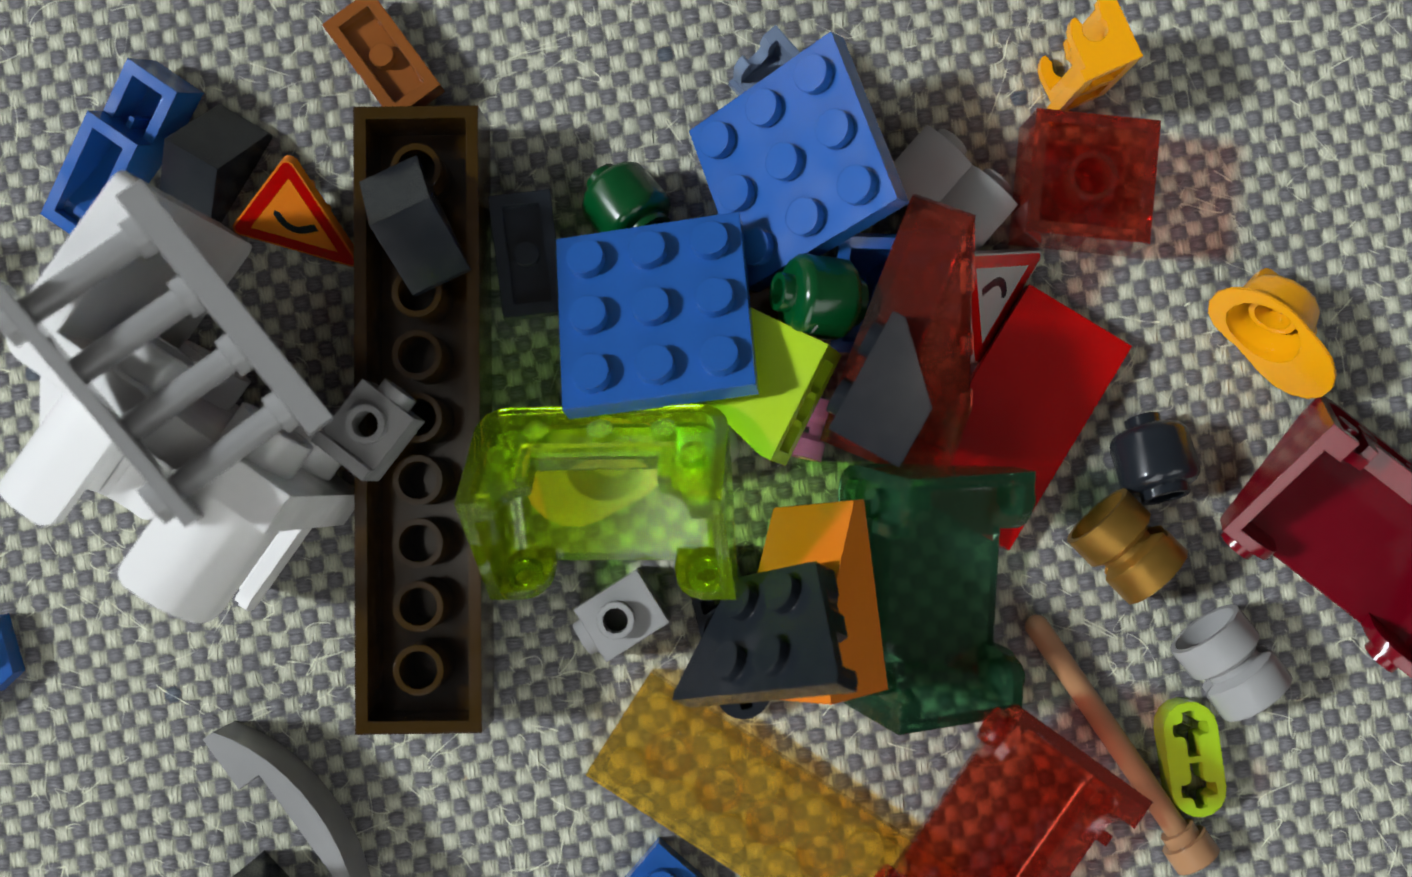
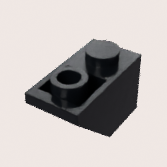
(888, 397)

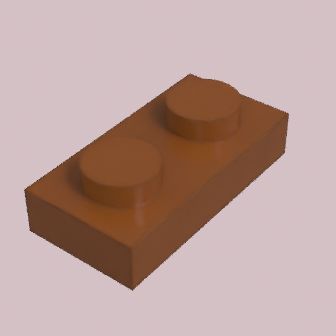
(382, 55)

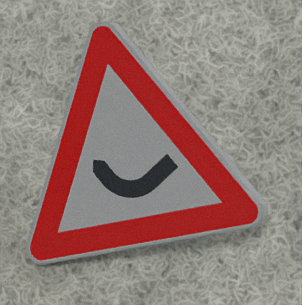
(997, 285)

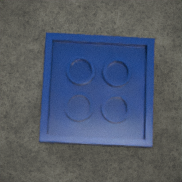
(799, 160)
(655, 316)

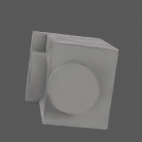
(372, 455)

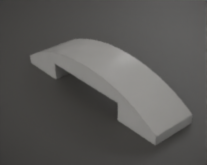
(302, 794)

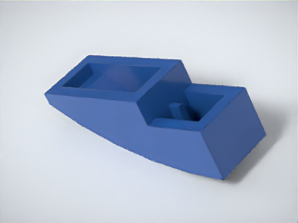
(127, 136)

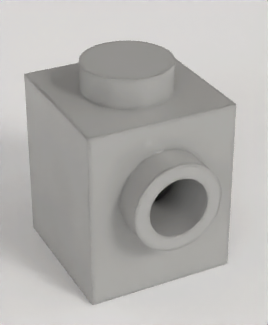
(620, 616)

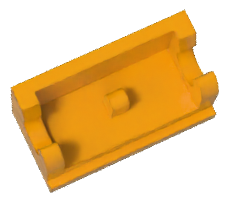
(1099, 56)

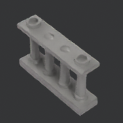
(193, 292)

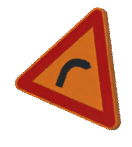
(295, 216)

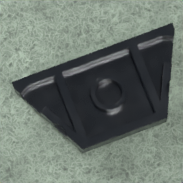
(771, 642)

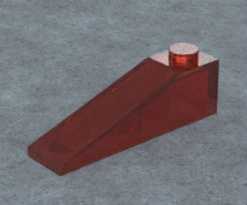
(932, 286)

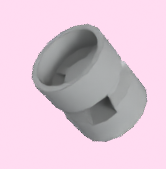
(1236, 672)

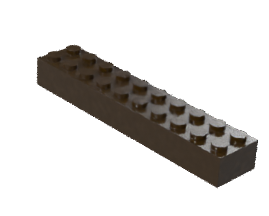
(417, 587)

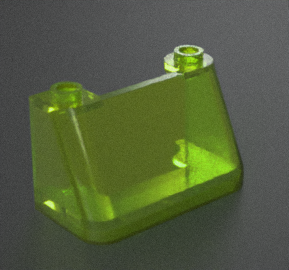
(600, 491)

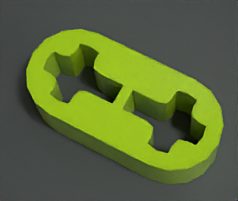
(1203, 754)

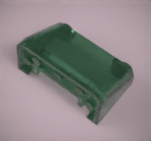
(937, 588)

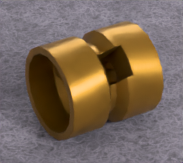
(1135, 555)

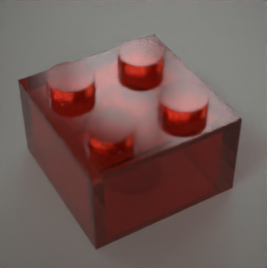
(1085, 182)

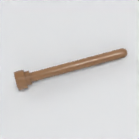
(1186, 844)

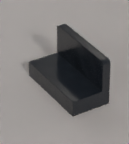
(525, 254)

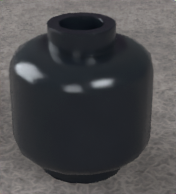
(1155, 458)

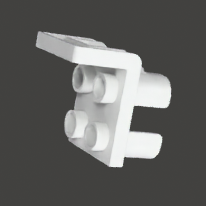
(251, 512)

